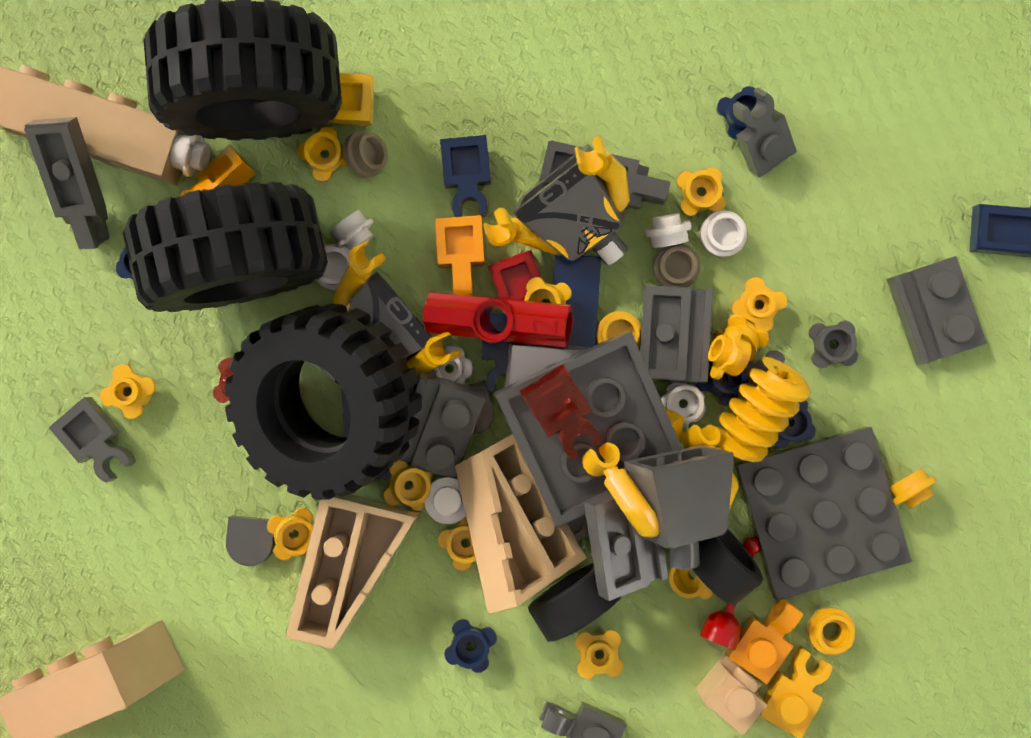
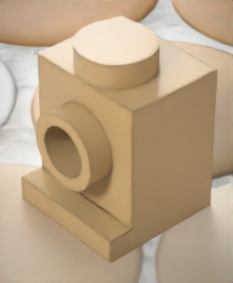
(732, 694)

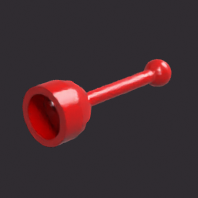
(722, 625)

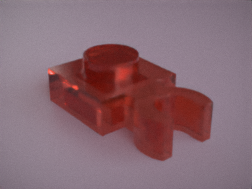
(558, 407)

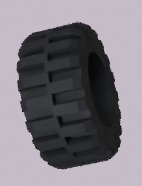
(242, 70)
(224, 246)
(278, 428)

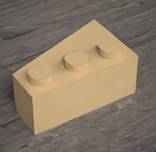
(511, 527)
(343, 562)
(90, 687)

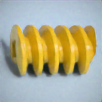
(764, 412)

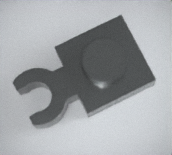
(767, 135)
(89, 434)

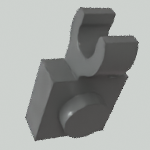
(587, 723)

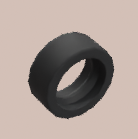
(727, 568)
(569, 605)

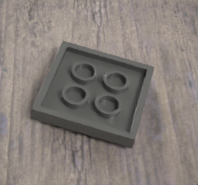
(623, 412)
(823, 513)

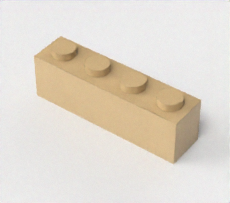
(110, 126)

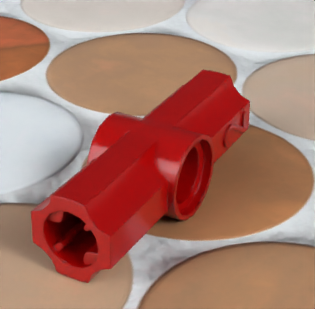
(526, 320)

